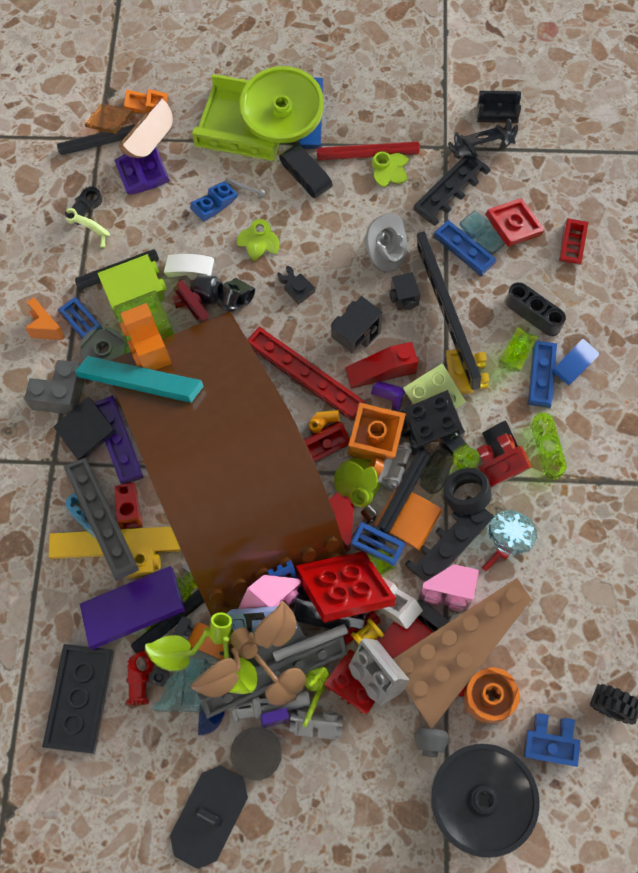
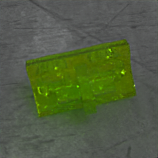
(518, 350)

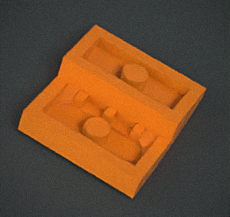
(414, 520)

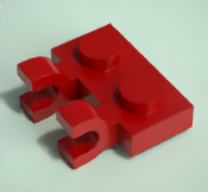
(505, 466)

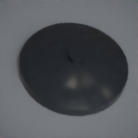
(485, 800)

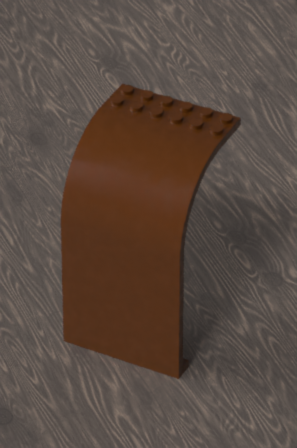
(230, 466)

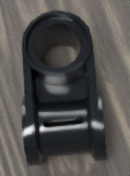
(236, 295)

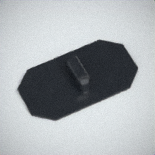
(208, 817)

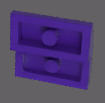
(142, 173)

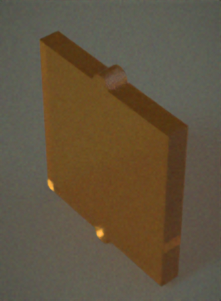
(108, 118)

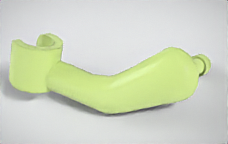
(92, 225)

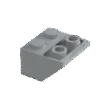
(377, 672)

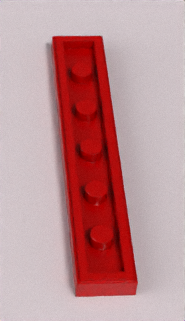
(305, 373)

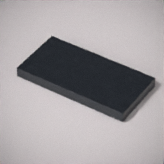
(78, 699)

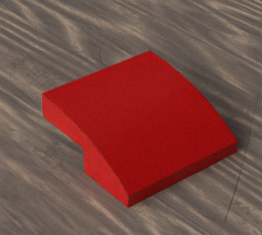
(399, 639)

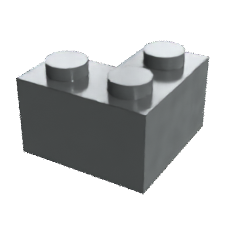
(58, 395)

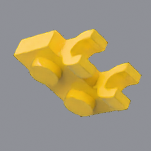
(457, 372)

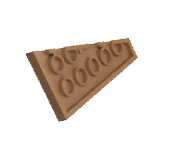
(452, 655)

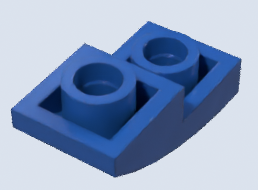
(214, 202)
(575, 362)

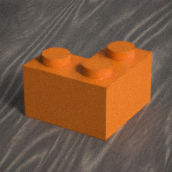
(145, 340)

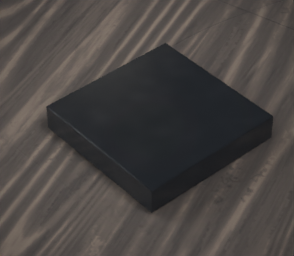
(84, 429)

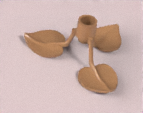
(273, 630)

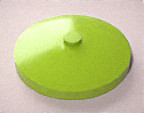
(281, 104)

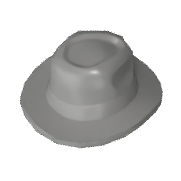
(386, 242)

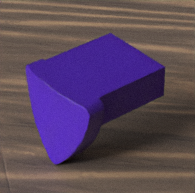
(389, 392)
(275, 718)

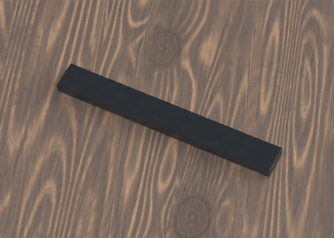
(448, 311)

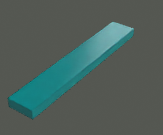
(140, 379)

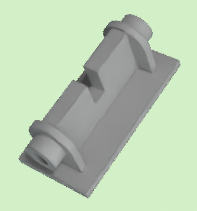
(393, 468)
(325, 722)

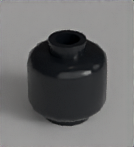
(208, 288)

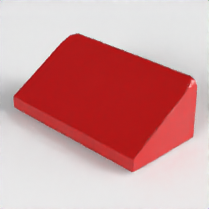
(327, 441)

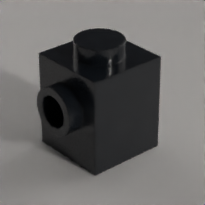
(404, 291)

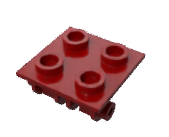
(349, 688)

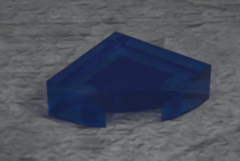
(207, 726)

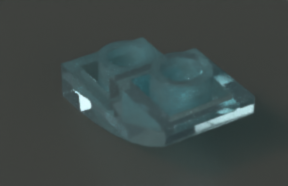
(479, 230)

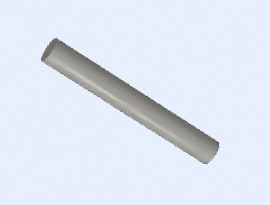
(309, 642)

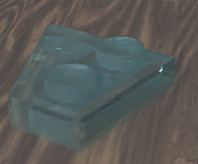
(178, 692)

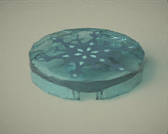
(512, 532)

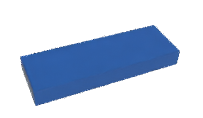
(464, 248)
(541, 374)

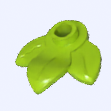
(391, 170)
(258, 241)
(355, 481)

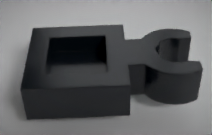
(296, 286)

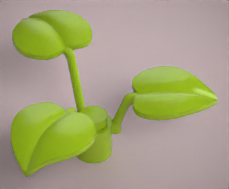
(174, 651)

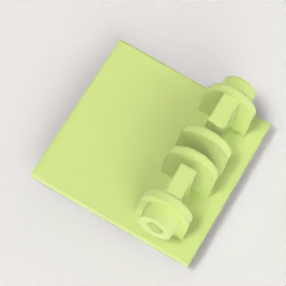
(433, 383)

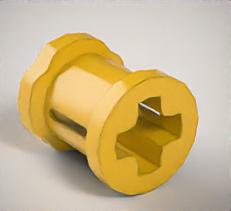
(369, 631)

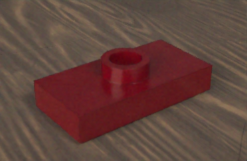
(191, 301)

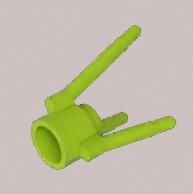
(315, 682)

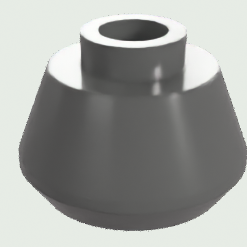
(431, 741)

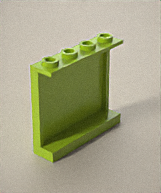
(223, 125)

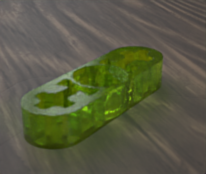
(559, 459)

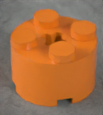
(504, 690)

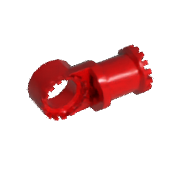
(138, 679)

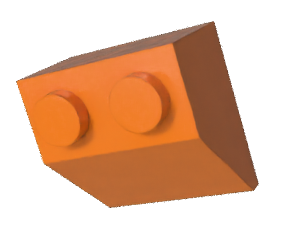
(375, 433)

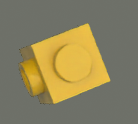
(146, 561)

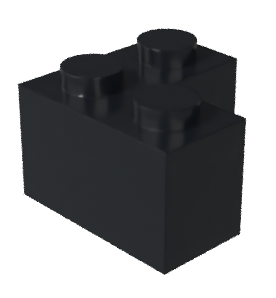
(357, 325)

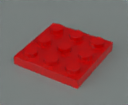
(344, 586)

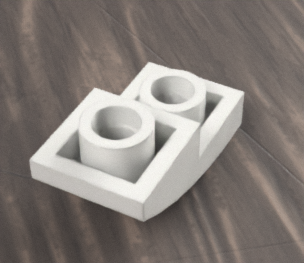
(189, 265)

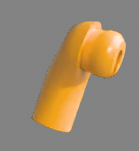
(321, 419)

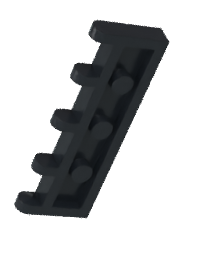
(449, 187)
(451, 544)

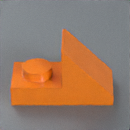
(43, 325)

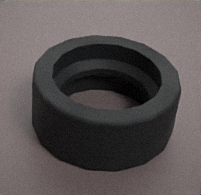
(462, 477)

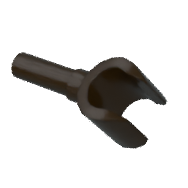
(369, 515)

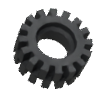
(615, 704)

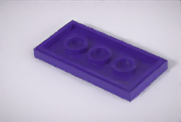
(131, 607)

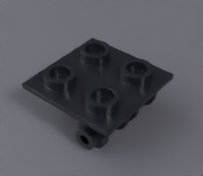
(434, 419)

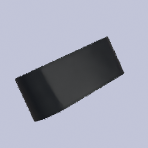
(305, 170)
(531, 299)

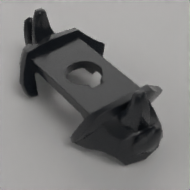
(465, 144)

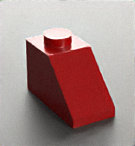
(344, 515)

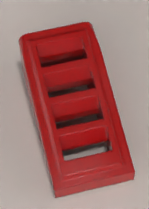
(576, 225)

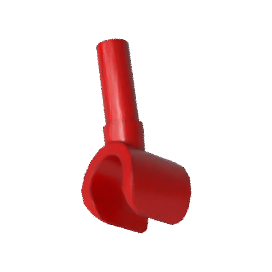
(494, 558)

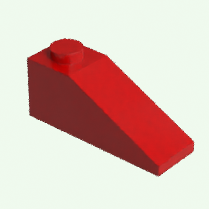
(383, 365)

